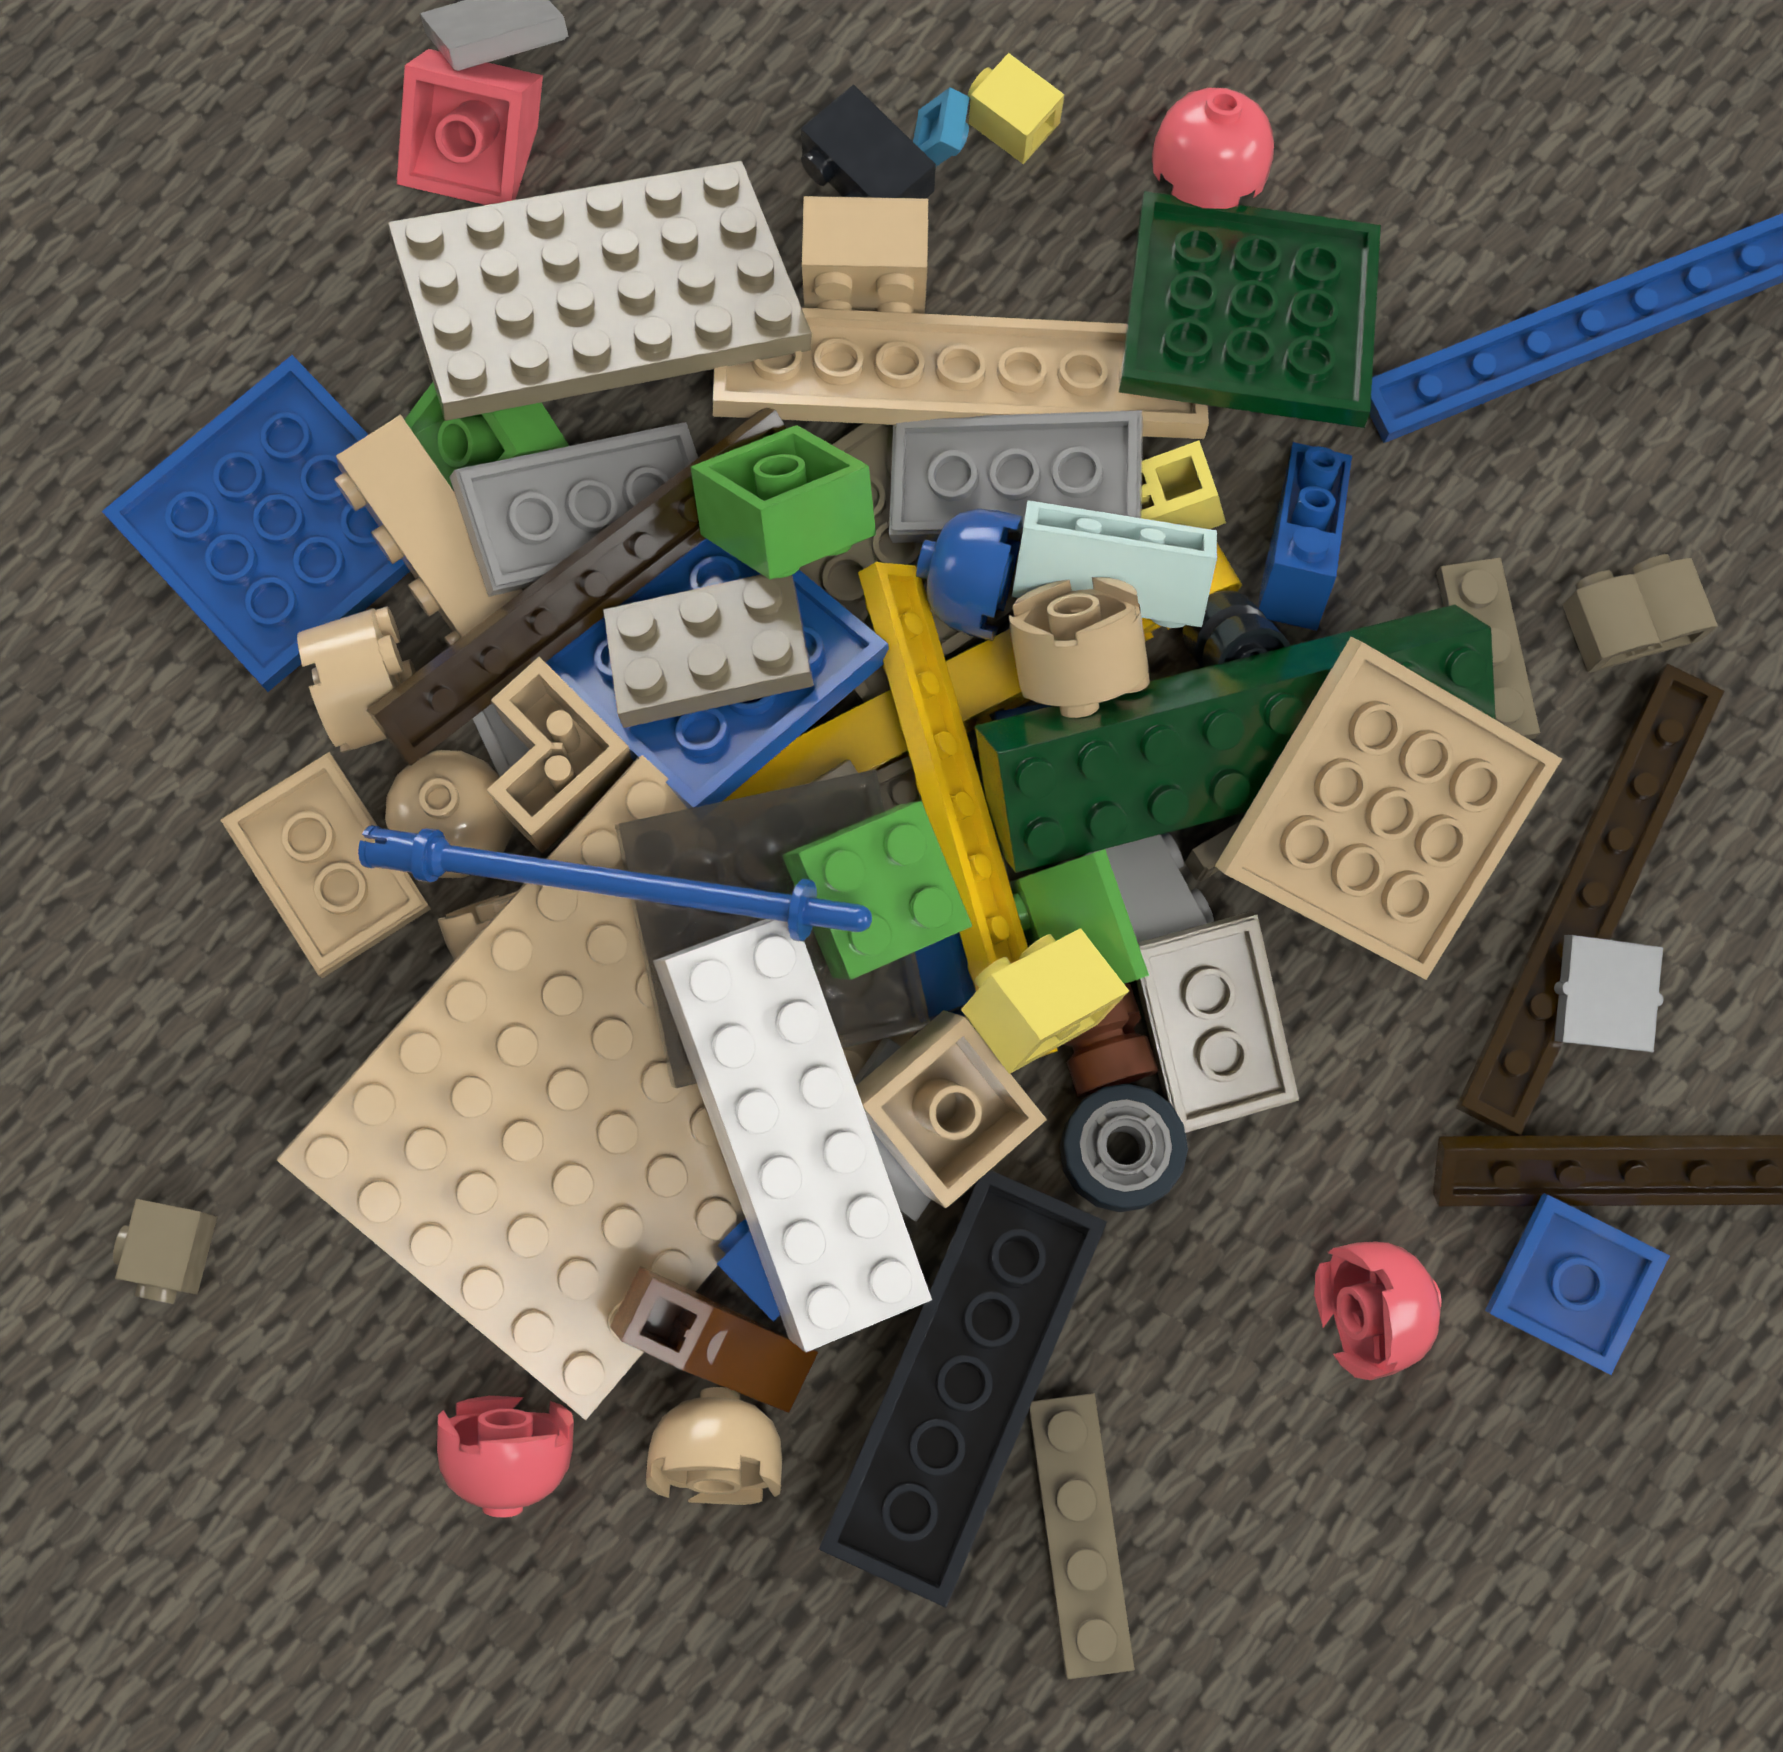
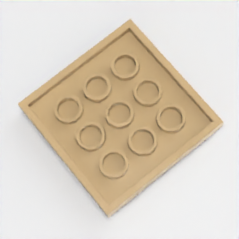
(1387, 809)

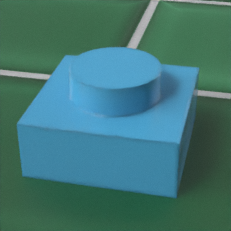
(942, 126)

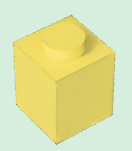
(1014, 107)

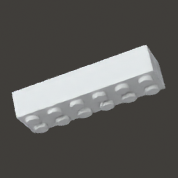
(793, 1132)

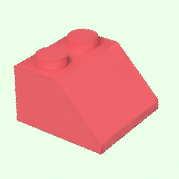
(466, 128)

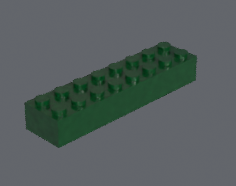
(1191, 741)

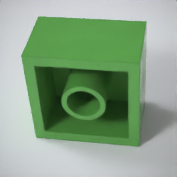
(784, 501)
(896, 873)

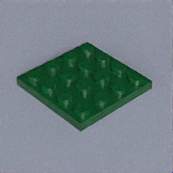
(1253, 310)

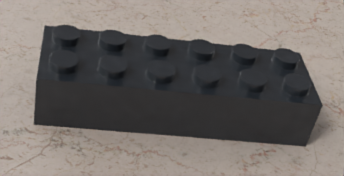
(963, 1387)

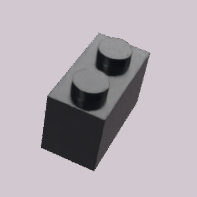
(864, 152)

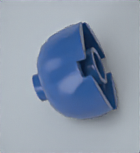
(971, 569)

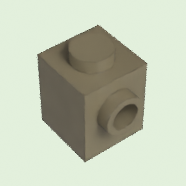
(163, 1250)

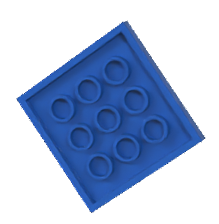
(257, 526)
(724, 746)

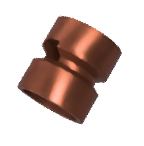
(1111, 1051)

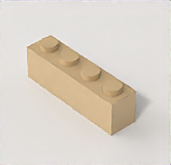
(418, 524)

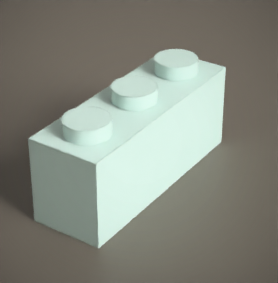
(1161, 560)

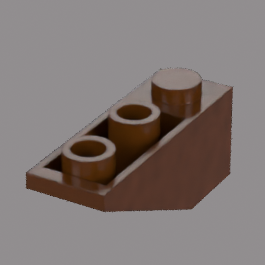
(711, 1340)

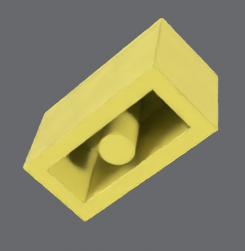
(1042, 998)

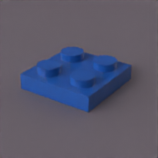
(1577, 1283)

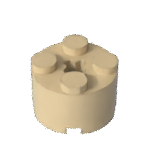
(1079, 644)
(353, 671)

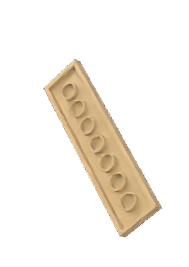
(946, 366)

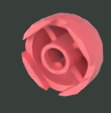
(1214, 148)
(1381, 1306)
(494, 1459)

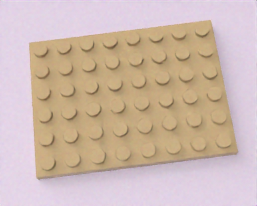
(529, 1127)

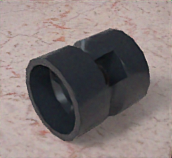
(1231, 631)

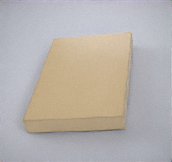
(306, 857)

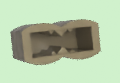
(1638, 612)

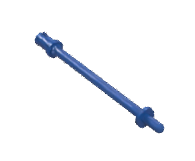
(430, 856)

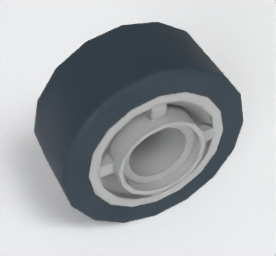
(1153, 1126)

